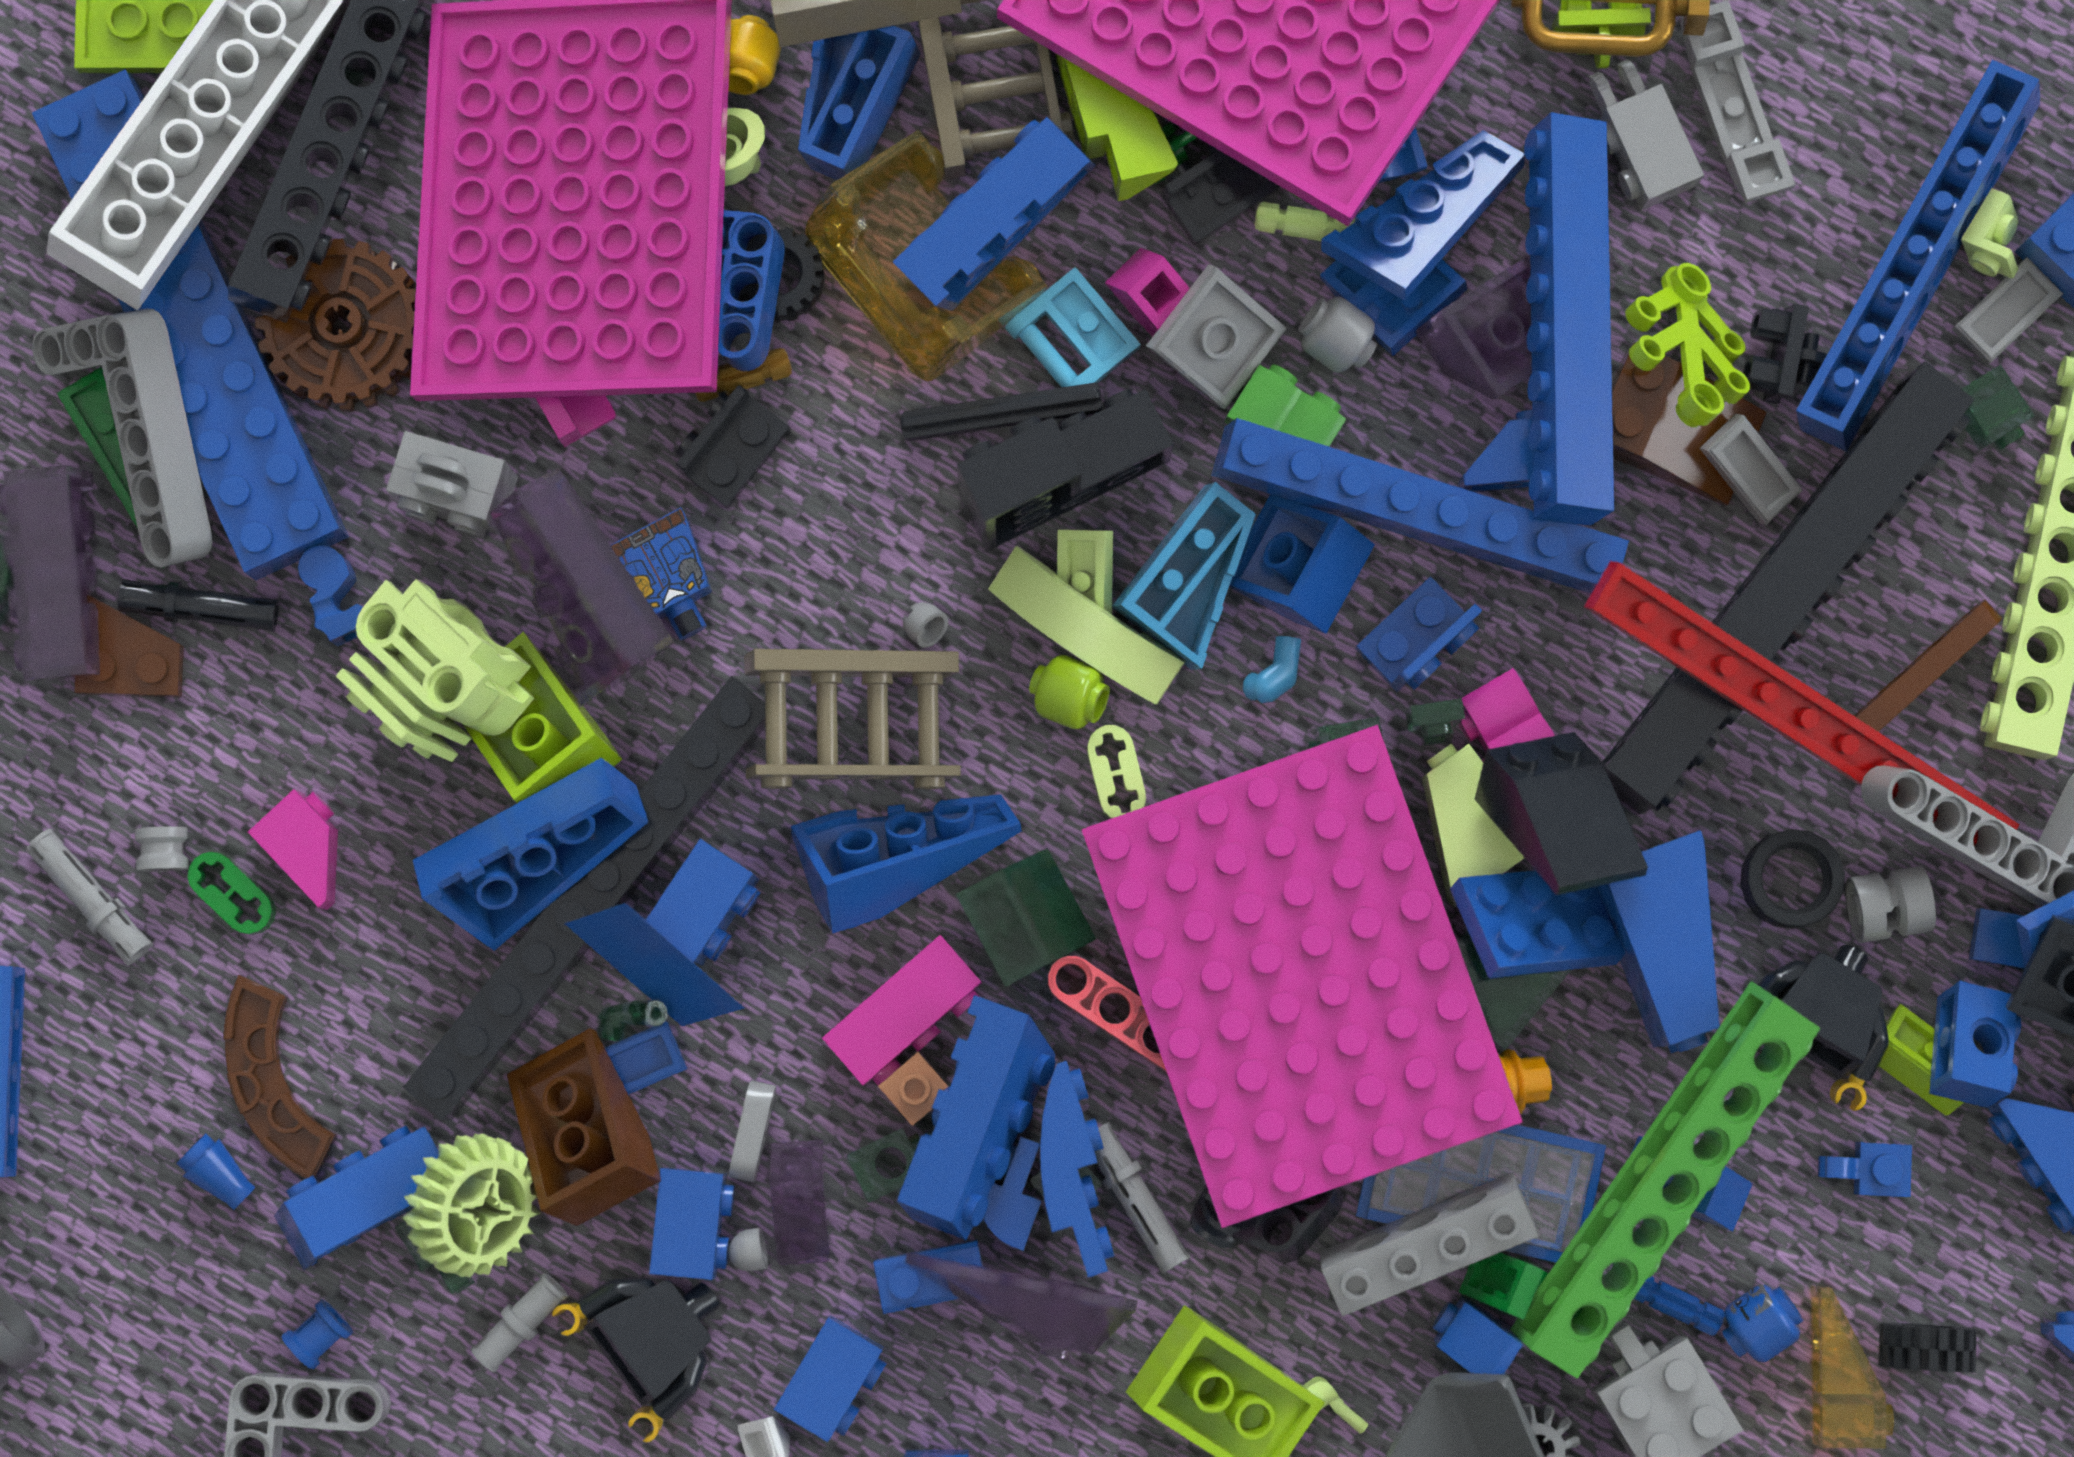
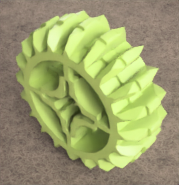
(480, 1195)

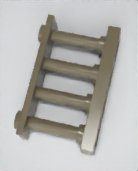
(952, 97)
(877, 673)

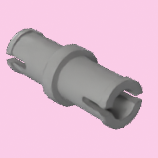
(519, 1322)

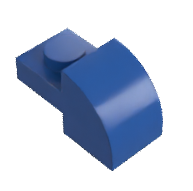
(1010, 1211)

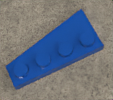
(1427, 216)

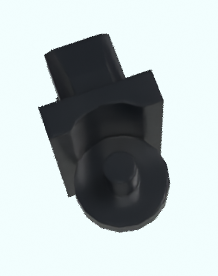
(1791, 352)

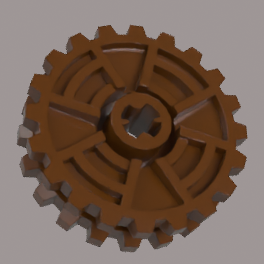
(354, 364)

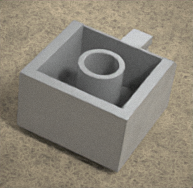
(1663, 1399)

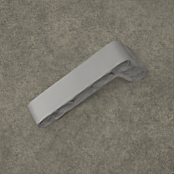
(148, 424)
(1997, 842)
(286, 1410)

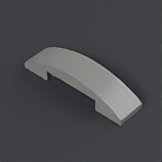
(1733, 107)

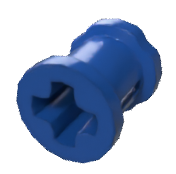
(317, 1334)

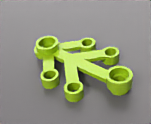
(1687, 290)

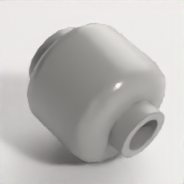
(1337, 334)

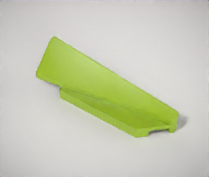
(1117, 127)

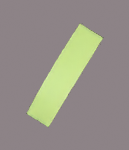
(1085, 627)

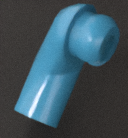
(1277, 677)

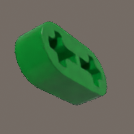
(223, 902)

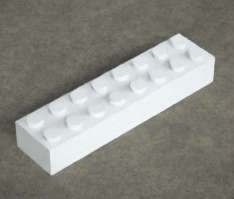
(187, 140)

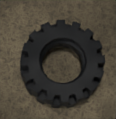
(811, 275)

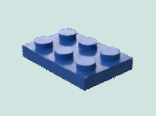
(1530, 929)

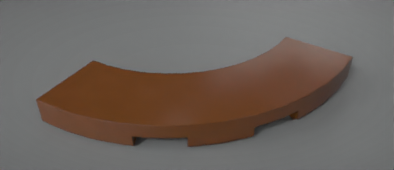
(260, 1084)

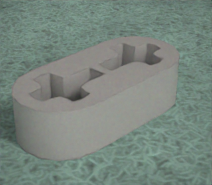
(752, 1131)

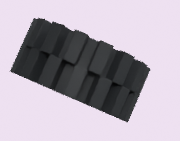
(1927, 1347)

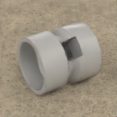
(1895, 903)

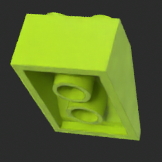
(549, 736)
(1222, 1392)

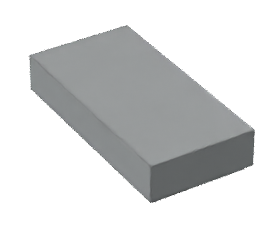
(2007, 312)
(1751, 469)

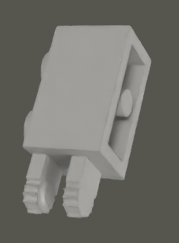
(1645, 139)

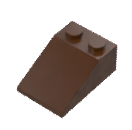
(1654, 437)
(580, 1131)

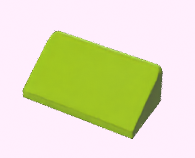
(1910, 1056)

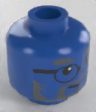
(1762, 1323)

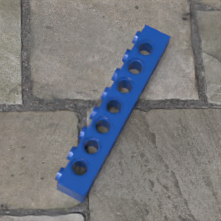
(1918, 255)

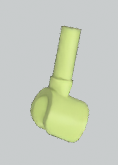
(1323, 1390)

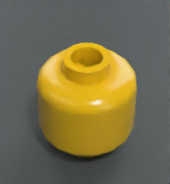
(752, 55)

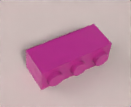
(903, 1012)

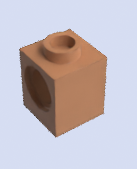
(913, 1088)

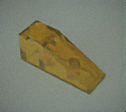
(1846, 1394)

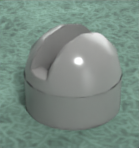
(925, 624)
(749, 1250)

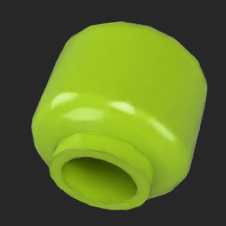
(1069, 692)

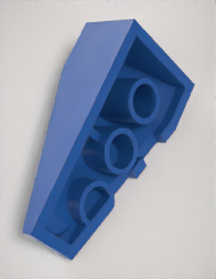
(879, 863)

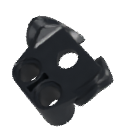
(1306, 1220)

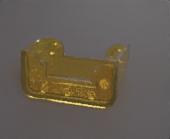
(871, 220)

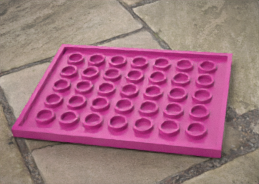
(1283, 86)
(572, 199)
(1301, 976)

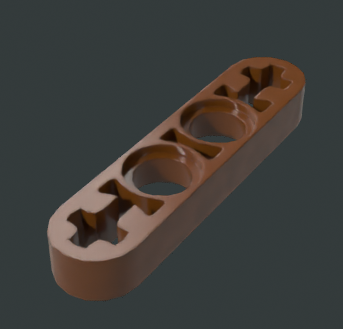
(1929, 666)

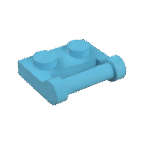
(1084, 323)

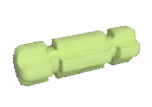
(1296, 221)

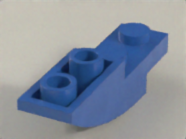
(1065, 1146)

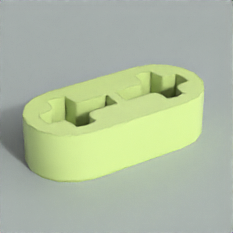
(1104, 776)

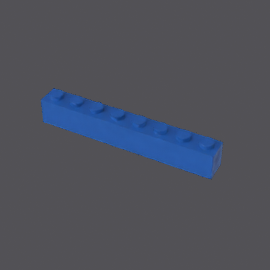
(1569, 320)
(1414, 506)

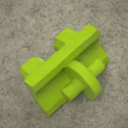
(1617, 20)

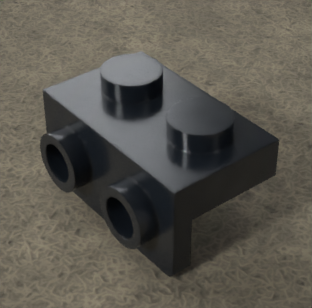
(1213, 193)

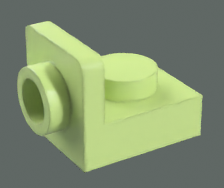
(1988, 231)

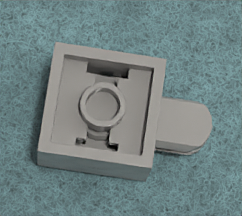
(449, 483)

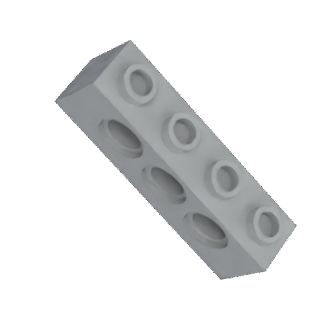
(1427, 1244)

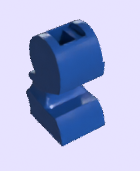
(332, 579)

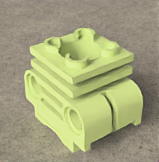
(434, 671)

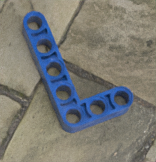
(738, 271)

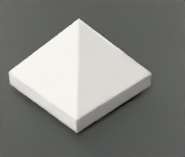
(764, 1438)

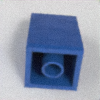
(1669, 942)

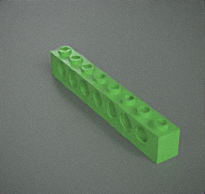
(1661, 1153)

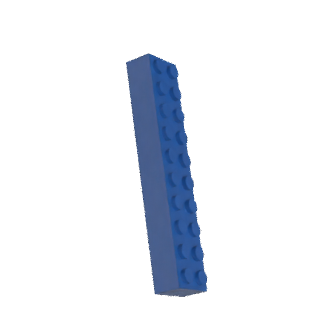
(234, 408)

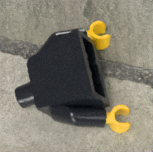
(1845, 1009)
(649, 1339)

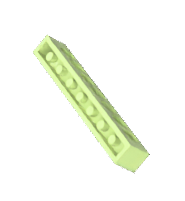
(2052, 681)

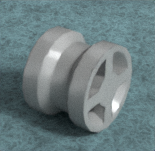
(161, 849)

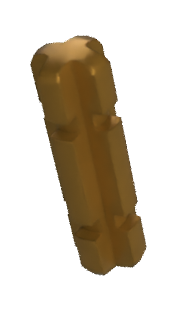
(775, 366)

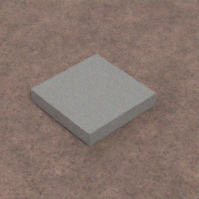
(1216, 336)

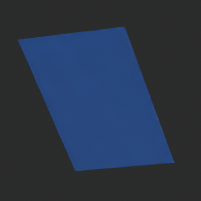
(654, 964)

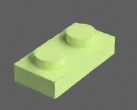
(1087, 563)

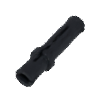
(185, 603)

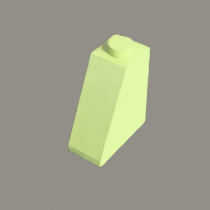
(1463, 833)

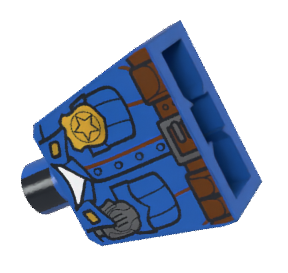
(668, 570)

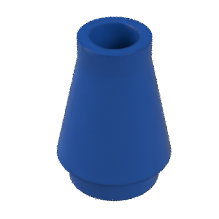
(215, 1171)

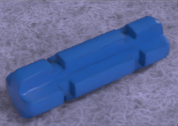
(1681, 1306)

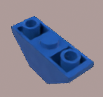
(2046, 1148)

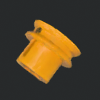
(1527, 1078)

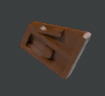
(132, 659)

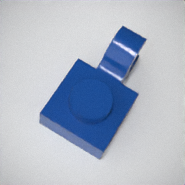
(1876, 1169)

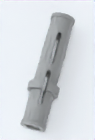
(97, 906)
(1139, 1204)

